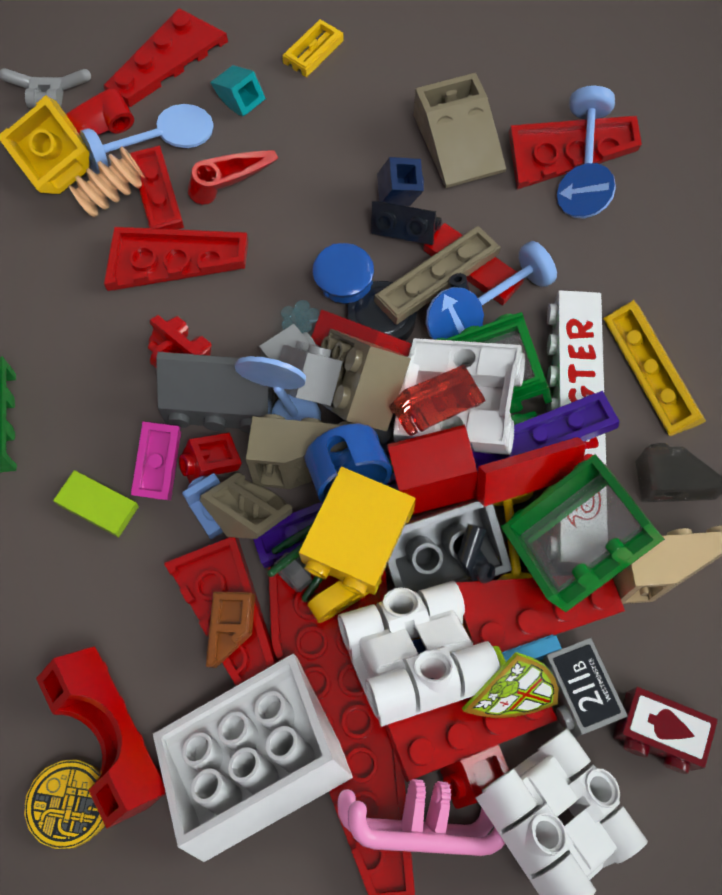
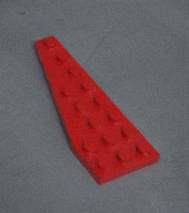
(365, 744)

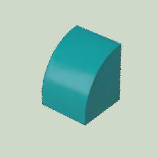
(238, 89)

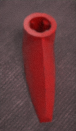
(103, 113)
(224, 171)

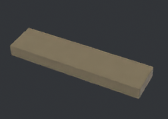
(433, 275)

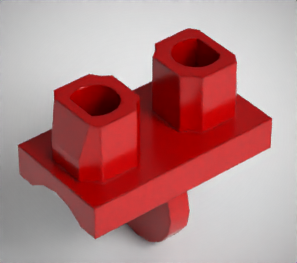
(171, 338)

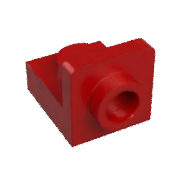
(208, 456)
(473, 774)

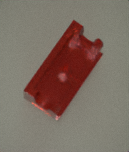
(436, 400)

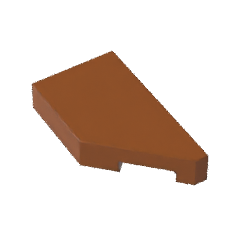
(229, 624)

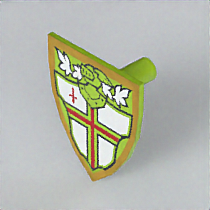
(515, 689)

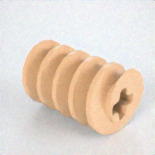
(107, 183)

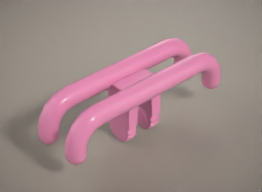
(412, 833)

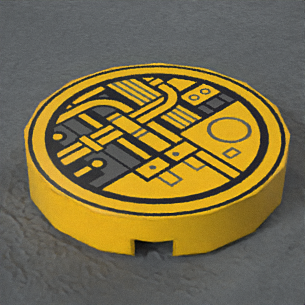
(61, 807)

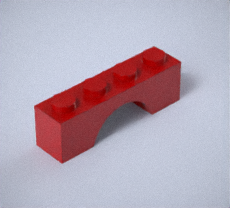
(83, 689)

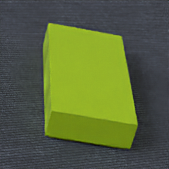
(96, 503)

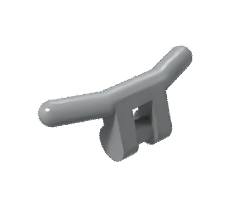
(40, 86)

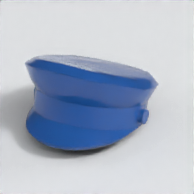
(343, 272)

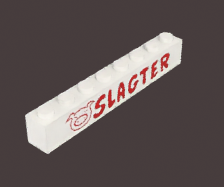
(576, 354)

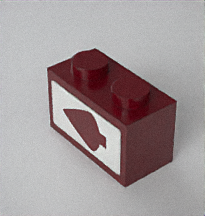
(665, 730)

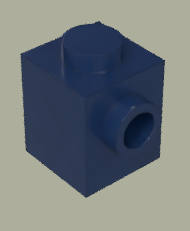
(400, 181)

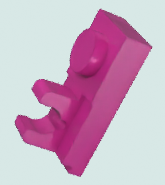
(156, 461)

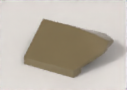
(244, 507)

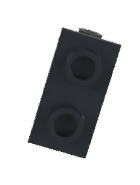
(404, 222)

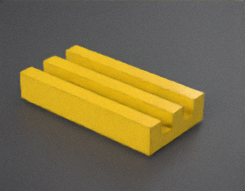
(317, 50)

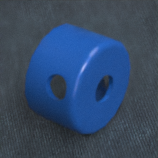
(361, 456)

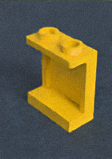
(356, 531)

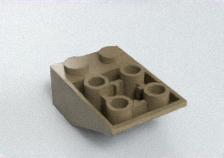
(459, 129)
(367, 379)
(279, 448)

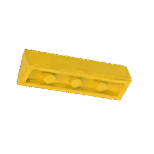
(654, 369)

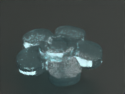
(301, 316)

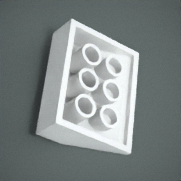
(248, 759)

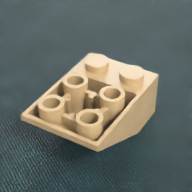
(668, 564)

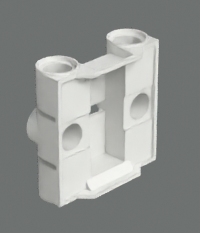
(495, 371)
(392, 670)
(528, 805)

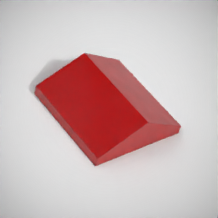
(435, 468)

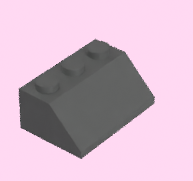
(208, 392)
(431, 543)

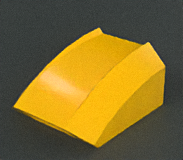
(47, 147)

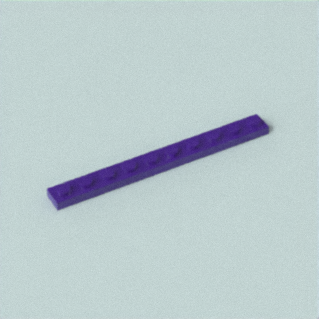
(580, 419)

